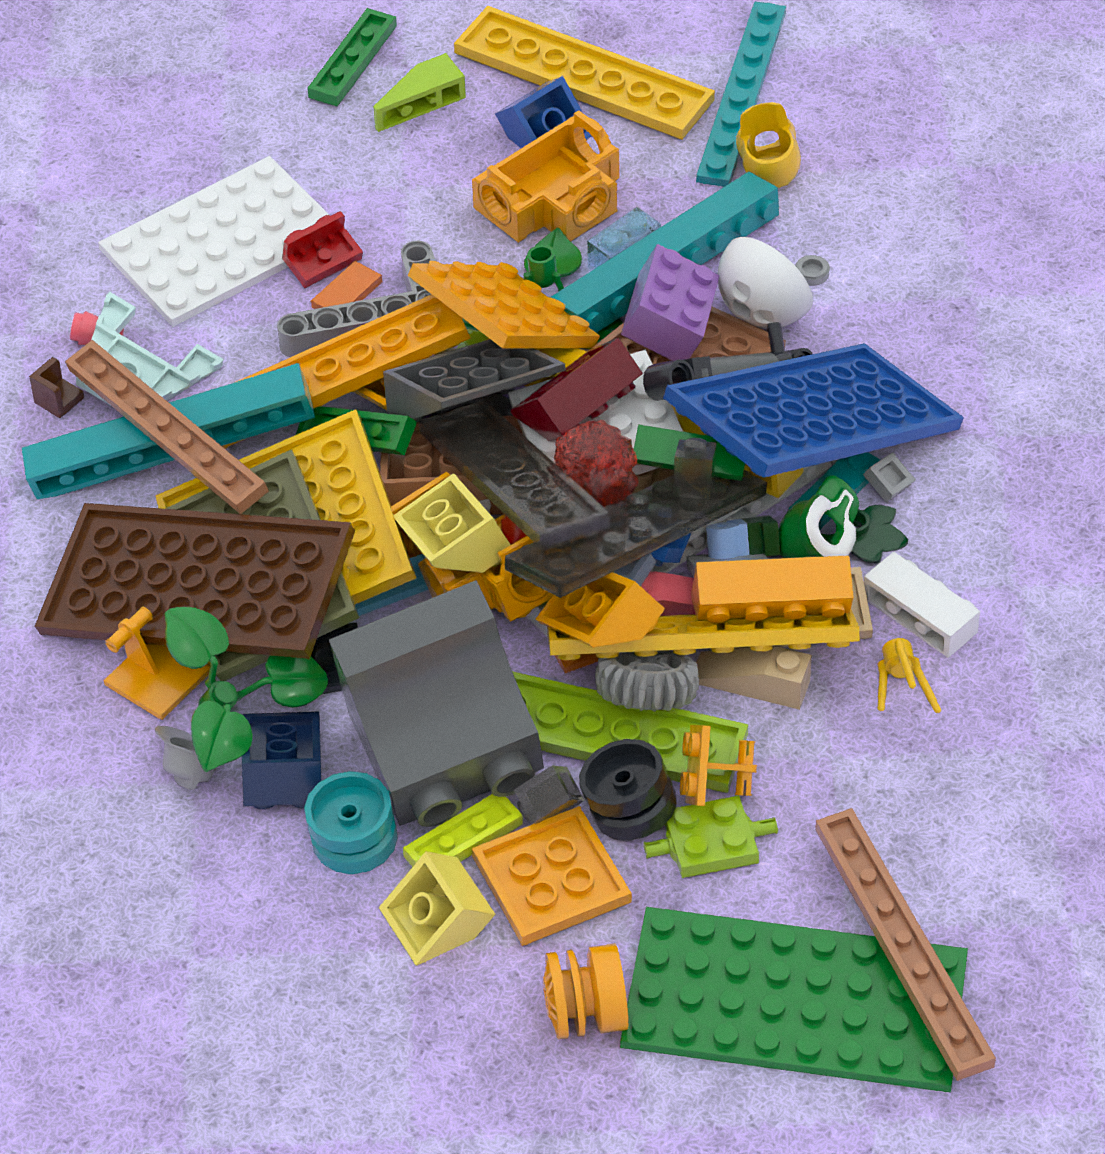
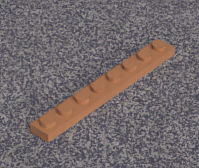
(167, 427)
(905, 945)

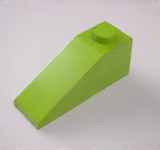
(420, 91)

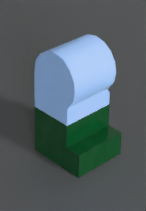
(743, 537)

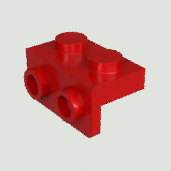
(320, 249)

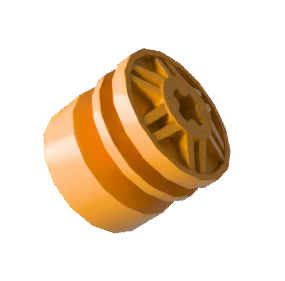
(586, 991)

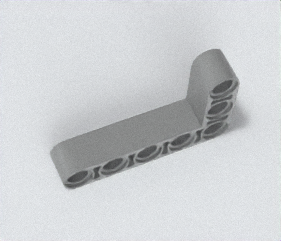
(312, 327)

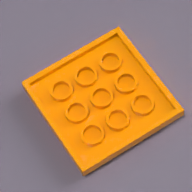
(504, 305)

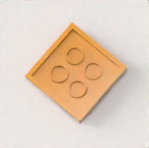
(551, 875)

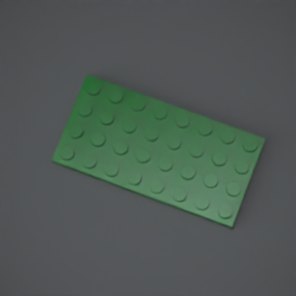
(781, 1000)

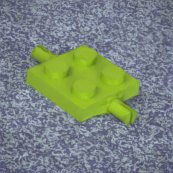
(711, 837)

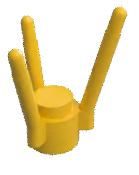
(901, 663)

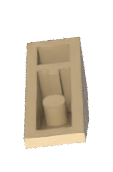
(769, 676)

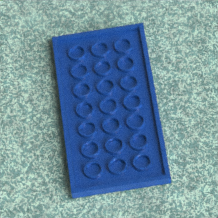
(812, 409)

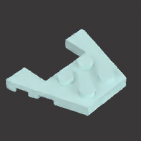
(151, 369)

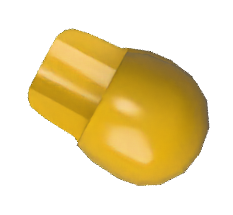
(776, 161)

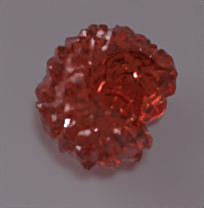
(598, 461)

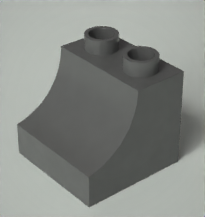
(437, 706)

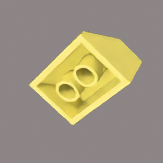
(453, 528)

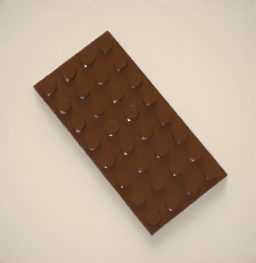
(251, 572)

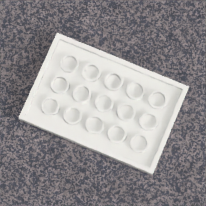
(213, 240)

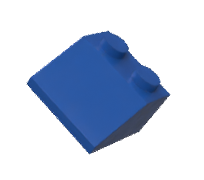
(539, 112)

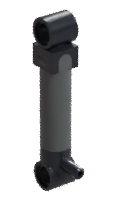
(676, 371)

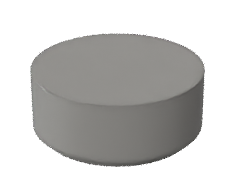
(814, 269)

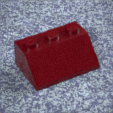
(579, 390)

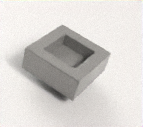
(889, 477)

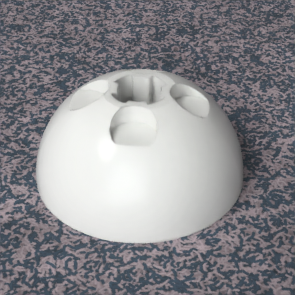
(762, 284)

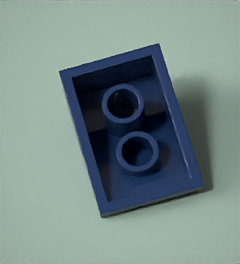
(282, 759)

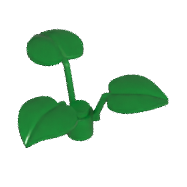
(551, 260)
(216, 733)

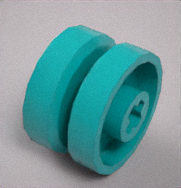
(351, 822)

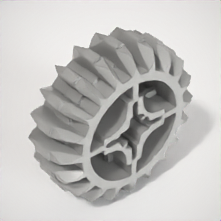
(649, 681)

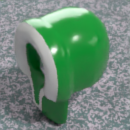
(799, 527)

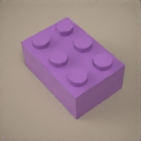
(670, 304)

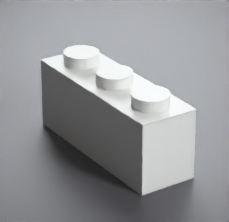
(921, 604)

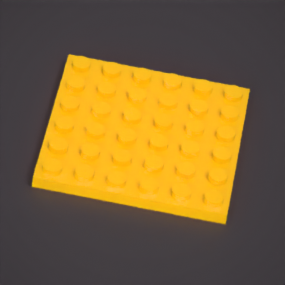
(344, 489)

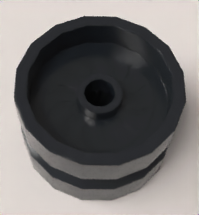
(628, 789)

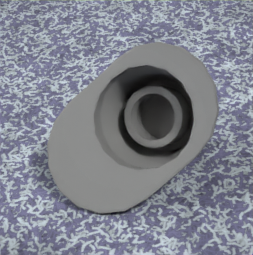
(180, 757)

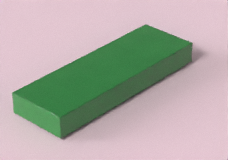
(658, 447)

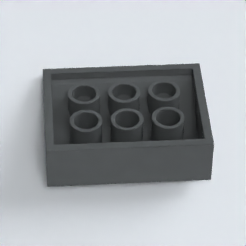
(463, 378)

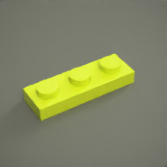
(468, 829)

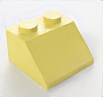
(436, 907)

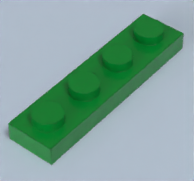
(352, 57)
(384, 431)

